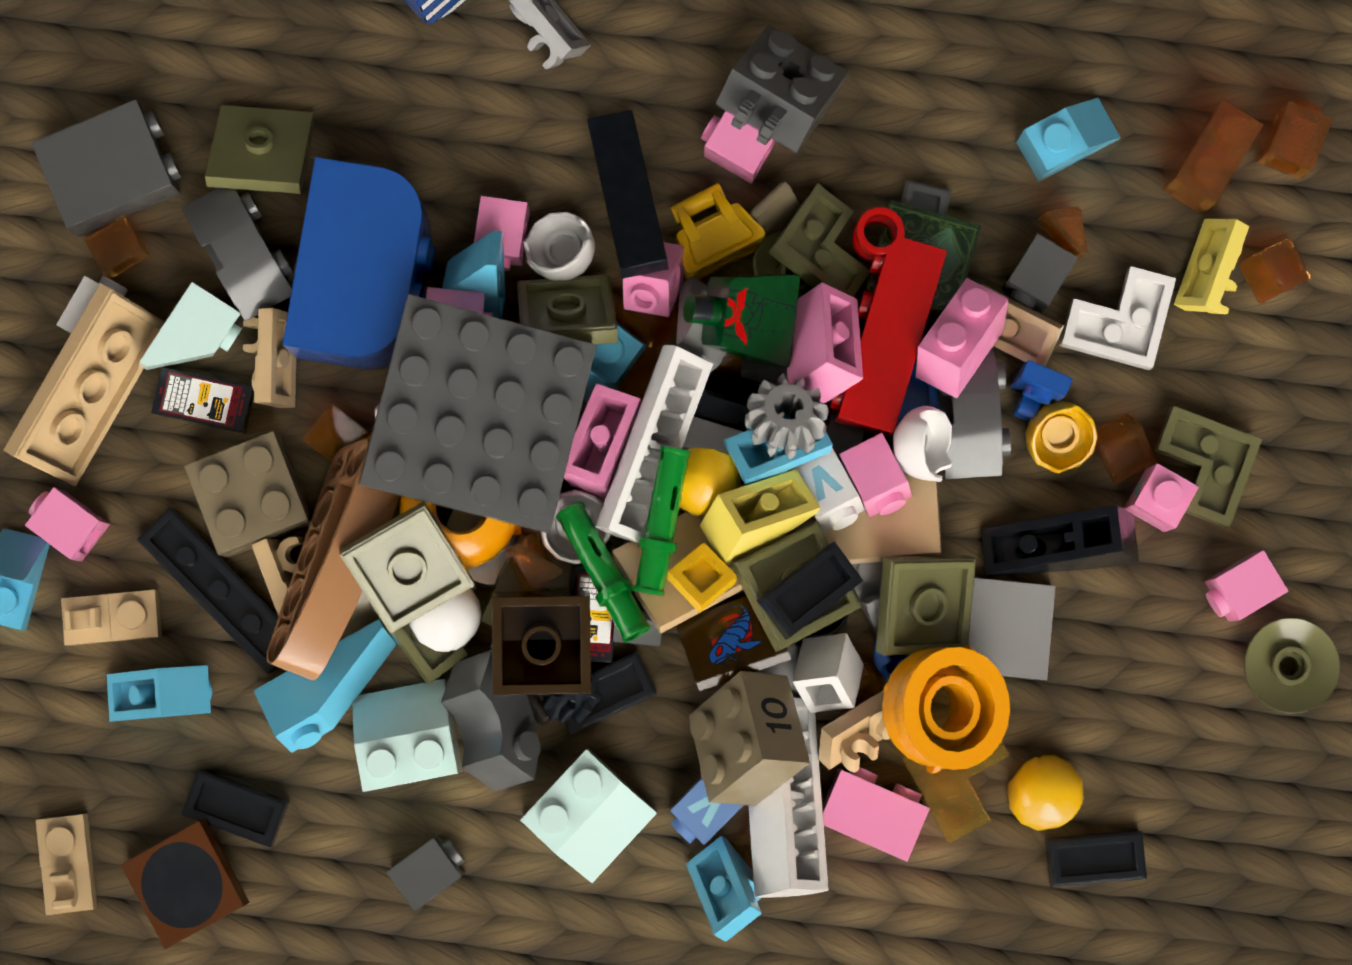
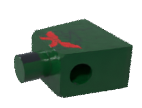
(747, 316)

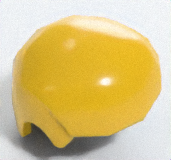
(1061, 436)
(706, 476)
(1045, 792)

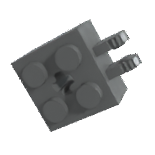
(781, 89)

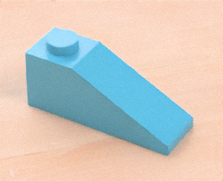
(307, 709)

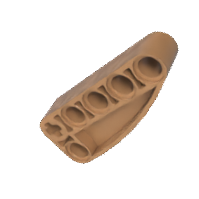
(321, 586)

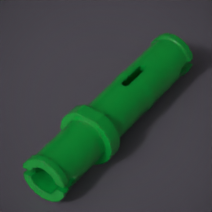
(661, 521)
(611, 587)

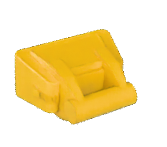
(717, 238)

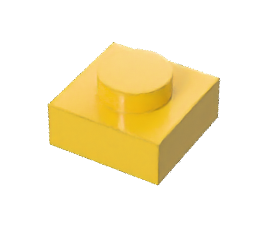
(701, 577)

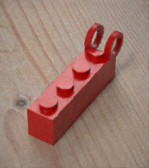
(892, 323)

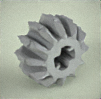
(804, 422)

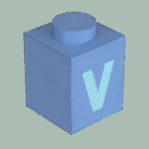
(698, 817)

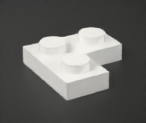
(1124, 334)

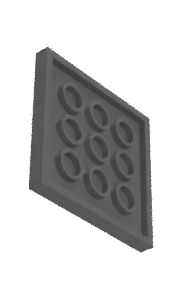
(477, 414)

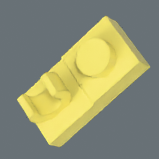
(1211, 265)

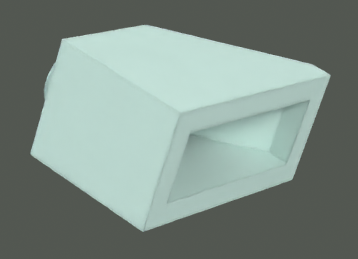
(193, 330)

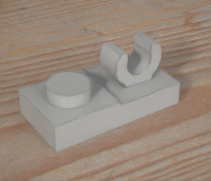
(553, 29)

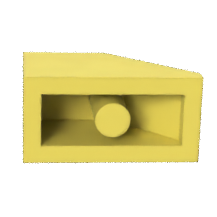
(757, 515)

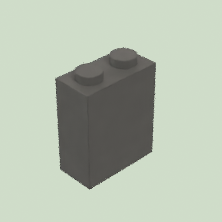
(108, 167)

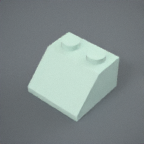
(404, 736)
(588, 816)

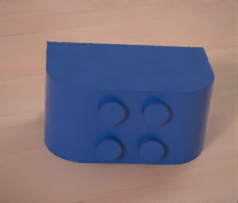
(356, 264)

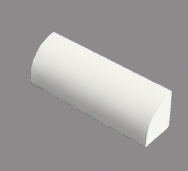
(661, 421)
(790, 829)

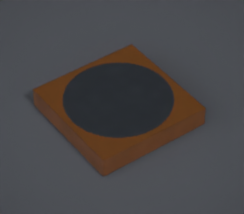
(185, 883)

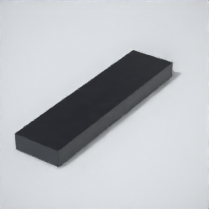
(627, 194)
(212, 583)

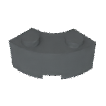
(244, 261)
(976, 423)
(495, 729)

